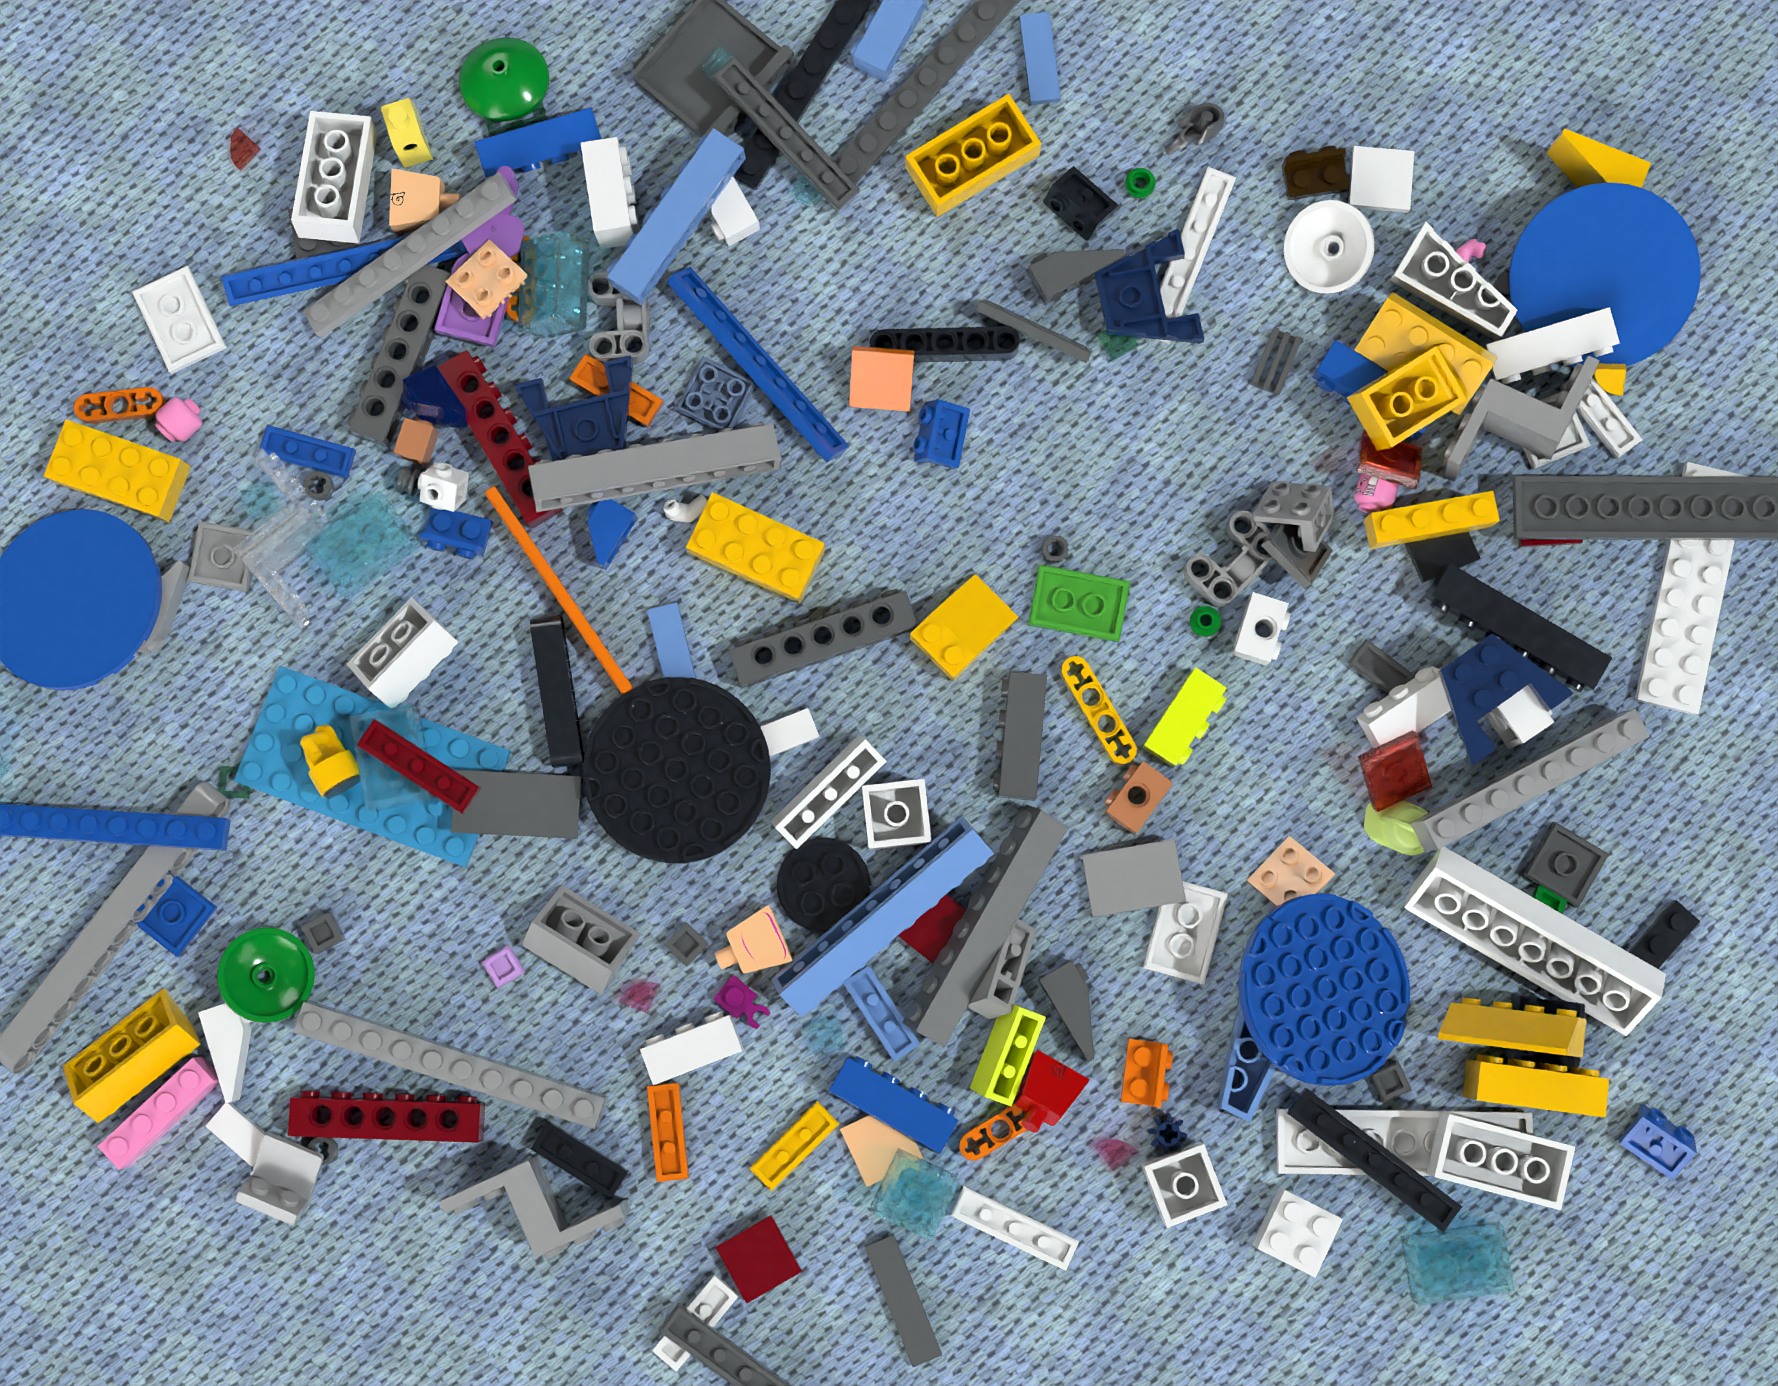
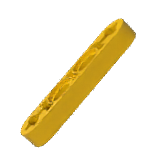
(1102, 708)

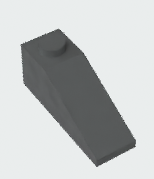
(1066, 271)
(1070, 998)

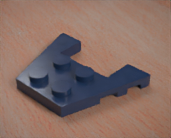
(1133, 298)
(586, 424)
(1486, 679)

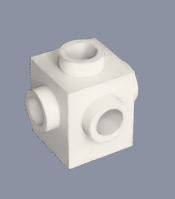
(443, 486)

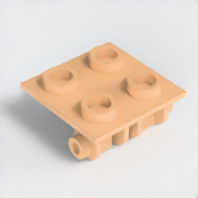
(487, 279)
(1290, 873)

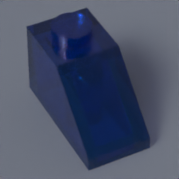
(433, 398)

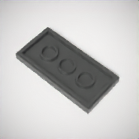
(521, 805)

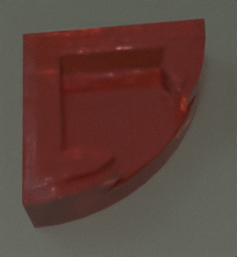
(242, 149)

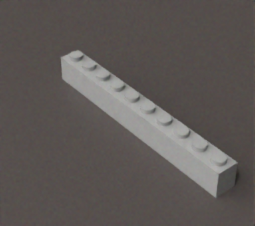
(451, 1064)

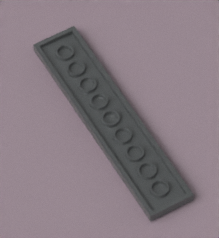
(1645, 508)

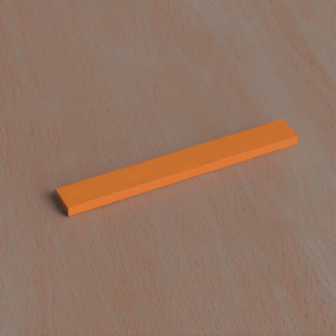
(559, 590)

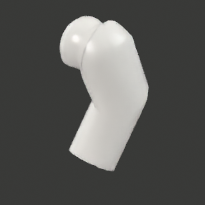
(684, 512)

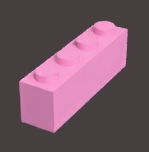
(160, 1113)

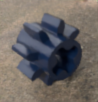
(1161, 1125)

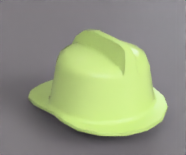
(1393, 827)

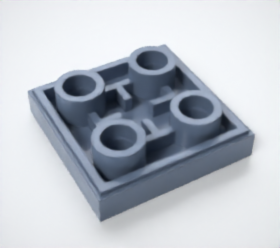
(715, 395)

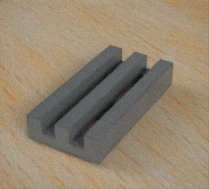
(1286, 337)

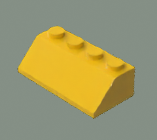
(1514, 1028)
(130, 1056)

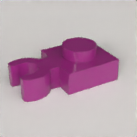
(738, 998)

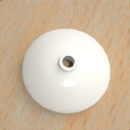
(1310, 243)

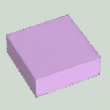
(503, 966)

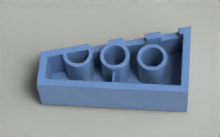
(1244, 1073)

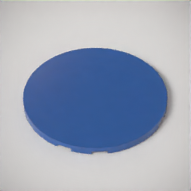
(1605, 251)
(76, 599)
(1324, 989)

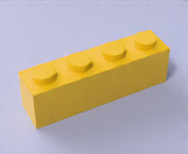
(1431, 520)

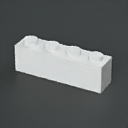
(1553, 344)
(828, 791)

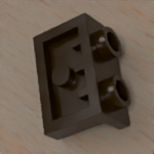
(1315, 173)

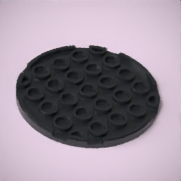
(676, 770)

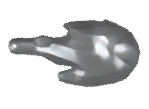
(1202, 125)

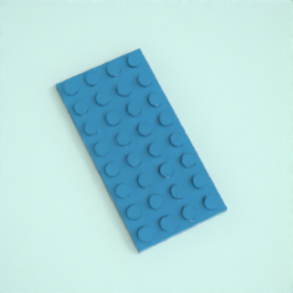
(278, 765)

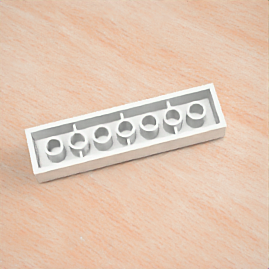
(1535, 941)

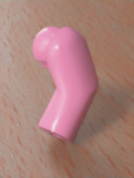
(1471, 249)

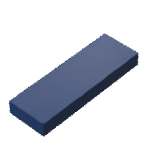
(308, 451)

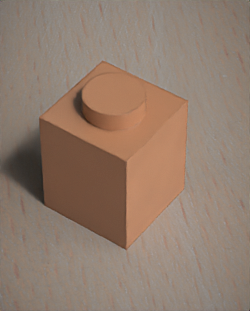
(416, 441)

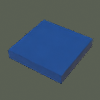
(177, 916)

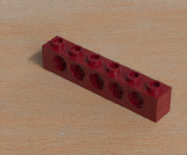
(458, 373)
(306, 1122)

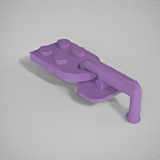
(456, 315)

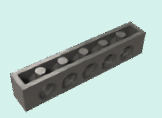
(382, 428)
(841, 643)

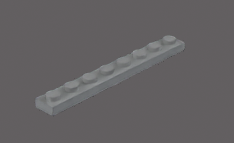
(410, 254)

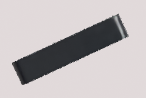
(958, 337)
(555, 691)

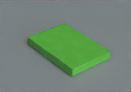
(1079, 603)

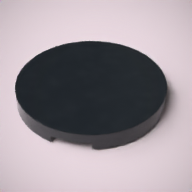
(822, 883)

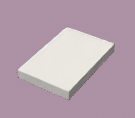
(179, 319)
(1186, 934)

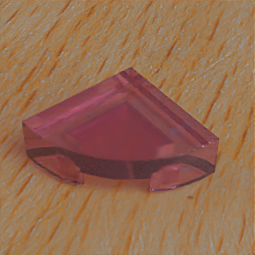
(640, 996)
(1115, 1152)

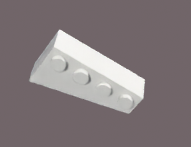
(1452, 285)

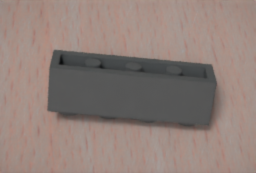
(1021, 736)

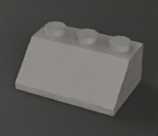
(580, 939)

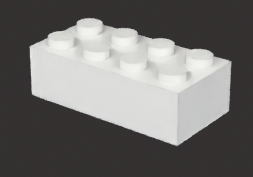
(334, 177)
(1500, 1160)

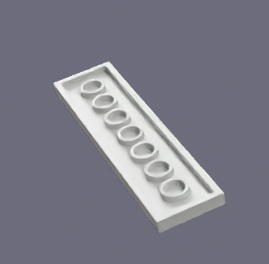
(1685, 617)
(1402, 1132)

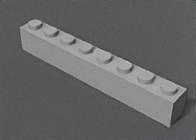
(654, 467)
(1529, 780)

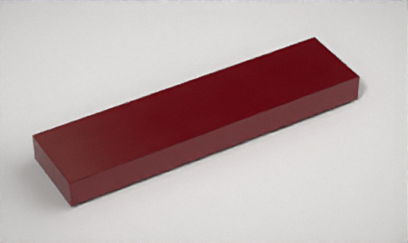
(418, 766)

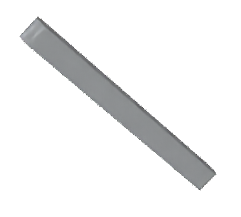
(101, 939)

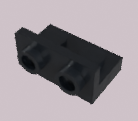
(1079, 203)

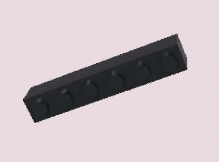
(1518, 627)

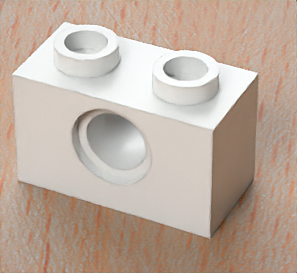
(1261, 610)

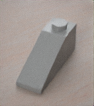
(173, 587)
(1001, 983)

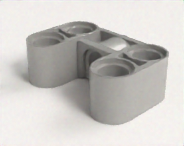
(632, 323)
(1239, 570)

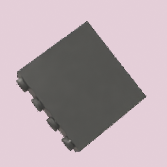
(674, 65)

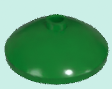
(508, 92)
(289, 972)

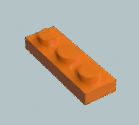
(593, 378)
(668, 1132)

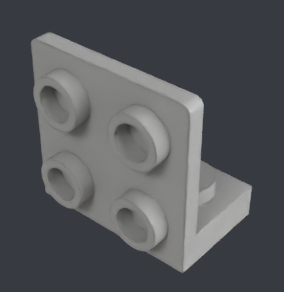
(1298, 504)
(281, 1179)

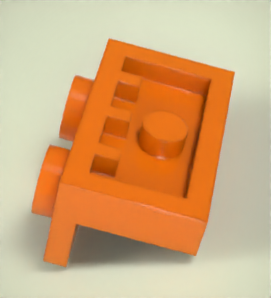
(1145, 1073)

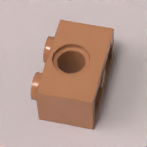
(1152, 785)

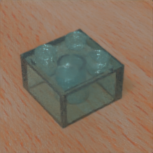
(914, 1194)

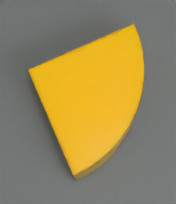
(1611, 377)

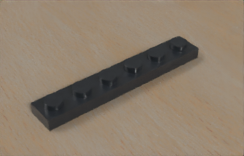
(1374, 1159)

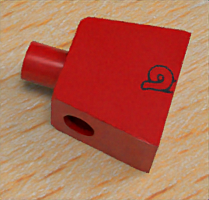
(1047, 1091)

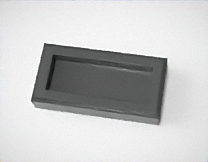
(1379, 667)

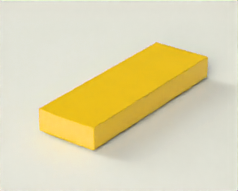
(794, 1145)

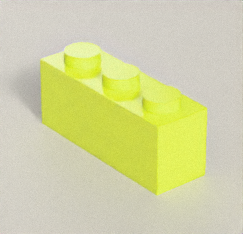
(1185, 718)
(1007, 1054)

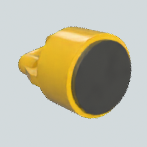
(339, 768)

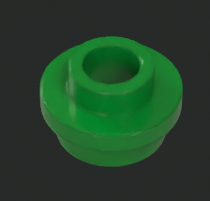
(1140, 174)
(1198, 628)

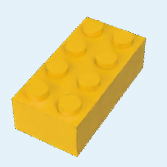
(973, 155)
(1406, 331)
(117, 470)
(756, 548)
(1540, 1088)

